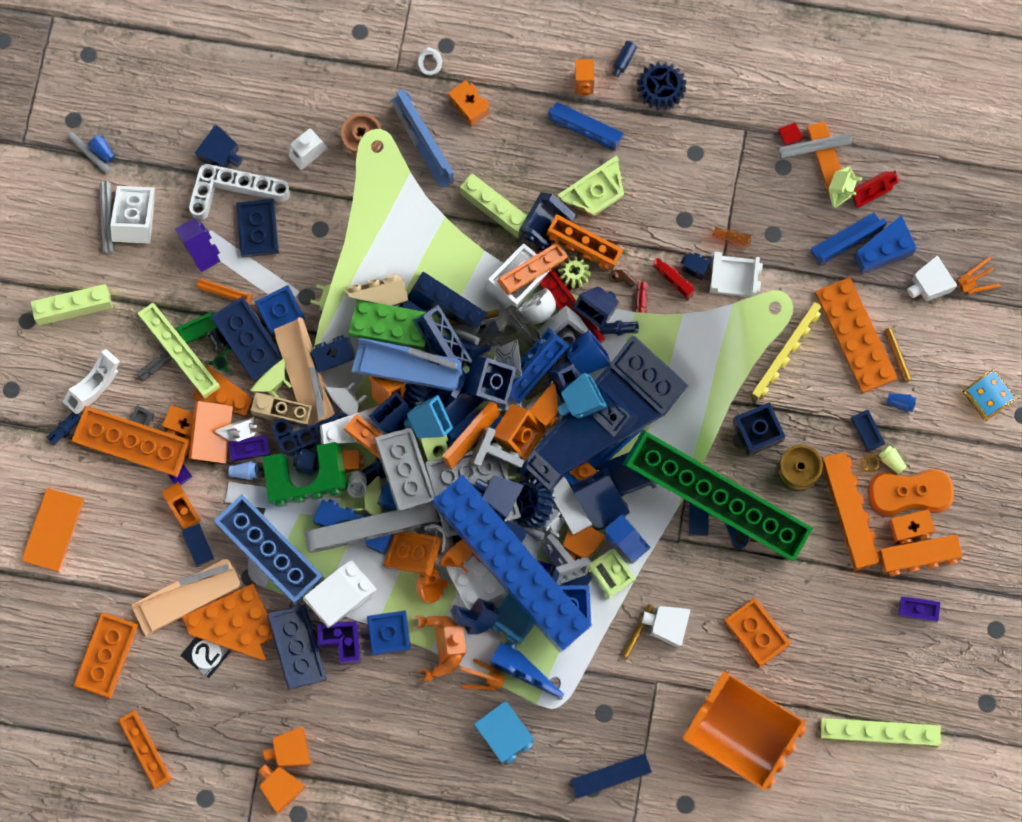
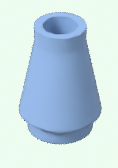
(245, 470)

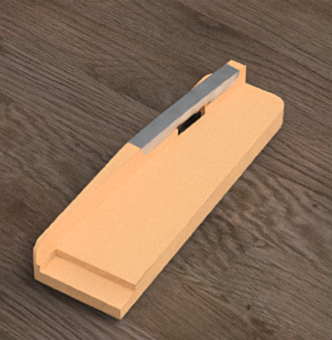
(302, 370)
(186, 596)

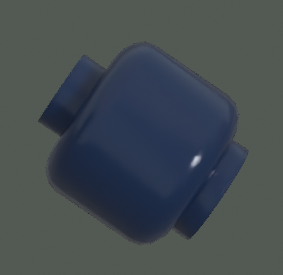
(306, 462)

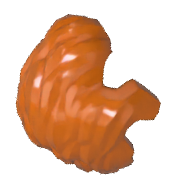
(430, 587)

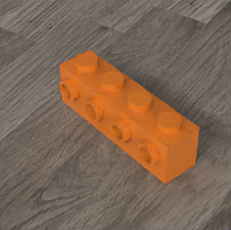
(584, 242)
(920, 554)

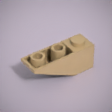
(384, 291)
(277, 408)

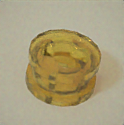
(866, 459)

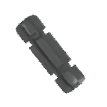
(154, 365)

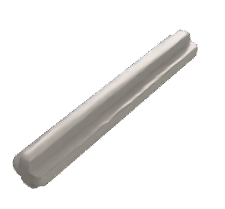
(815, 145)
(106, 217)

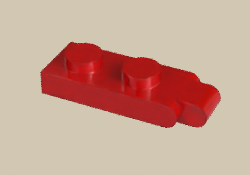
(874, 188)
(673, 277)

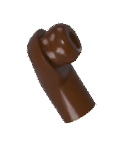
(622, 276)

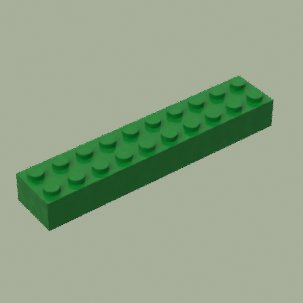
(717, 495)

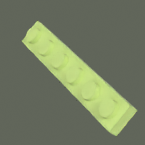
(178, 350)
(880, 732)

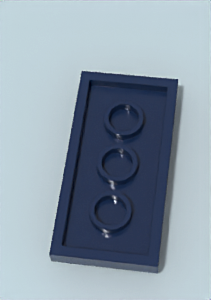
(247, 338)
(296, 647)

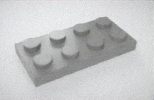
(404, 469)

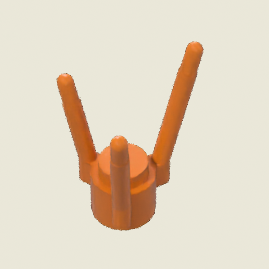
(966, 282)
(494, 679)

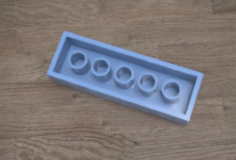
(269, 549)

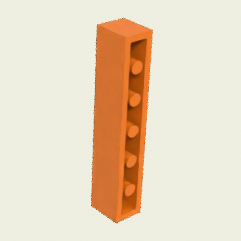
(850, 511)

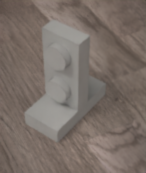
(483, 447)
(566, 567)

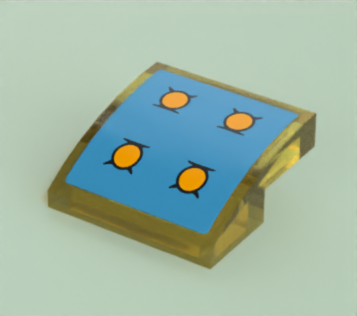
(989, 394)

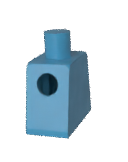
(581, 398)
(429, 419)

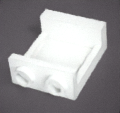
(735, 276)

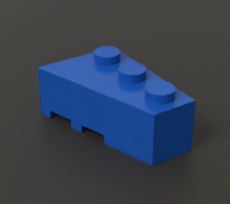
(886, 247)
(627, 538)

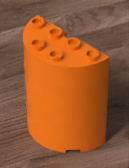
(745, 731)

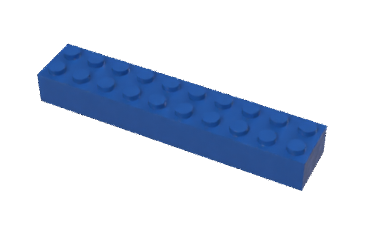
(511, 563)

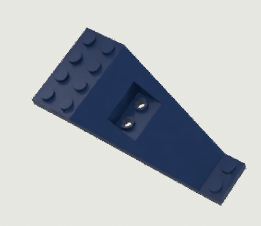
(634, 388)

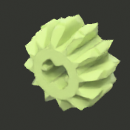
(571, 278)

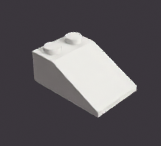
(132, 214)
(492, 287)
(340, 594)

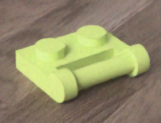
(616, 570)

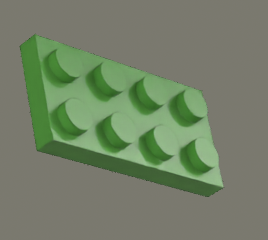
(386, 324)

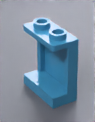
(512, 621)
(504, 733)

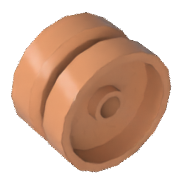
(353, 131)

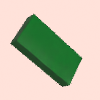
(196, 328)

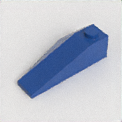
(517, 665)

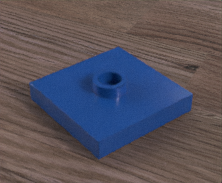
(279, 308)
(388, 633)

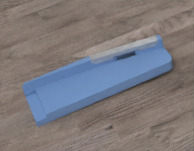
(422, 139)
(406, 365)

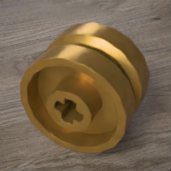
(805, 458)

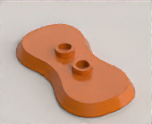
(897, 493)

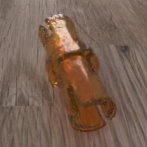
(731, 236)

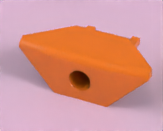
(458, 556)

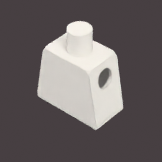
(307, 147)
(932, 281)
(668, 624)

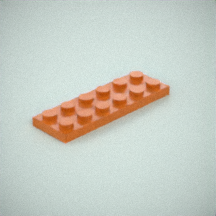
(856, 335)
(131, 441)

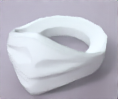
(421, 57)

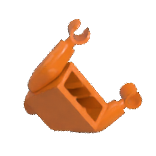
(449, 642)

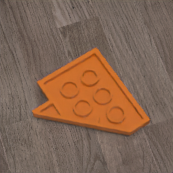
(233, 622)

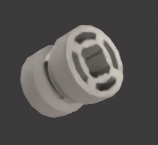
(356, 484)

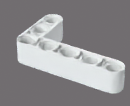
(233, 185)

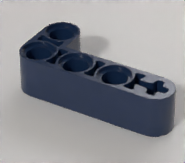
(296, 437)

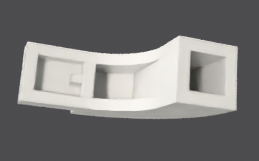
(93, 384)

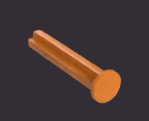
(223, 291)

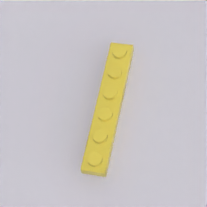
(791, 346)

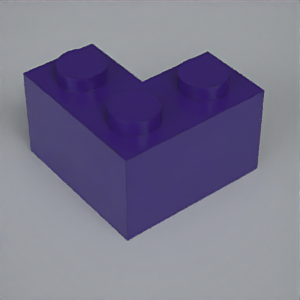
(196, 240)
(342, 635)

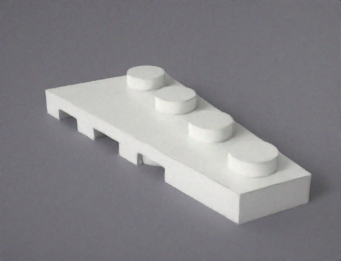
(335, 431)

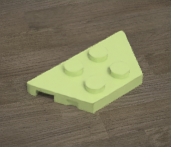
(596, 189)

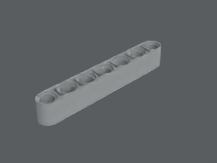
(370, 528)

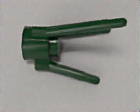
(221, 362)

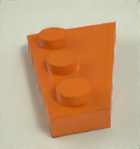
(227, 394)

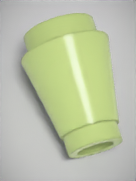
(892, 459)

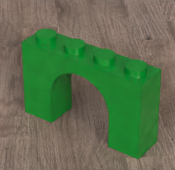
(330, 478)

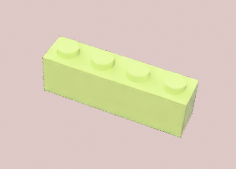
(493, 205)
(71, 304)

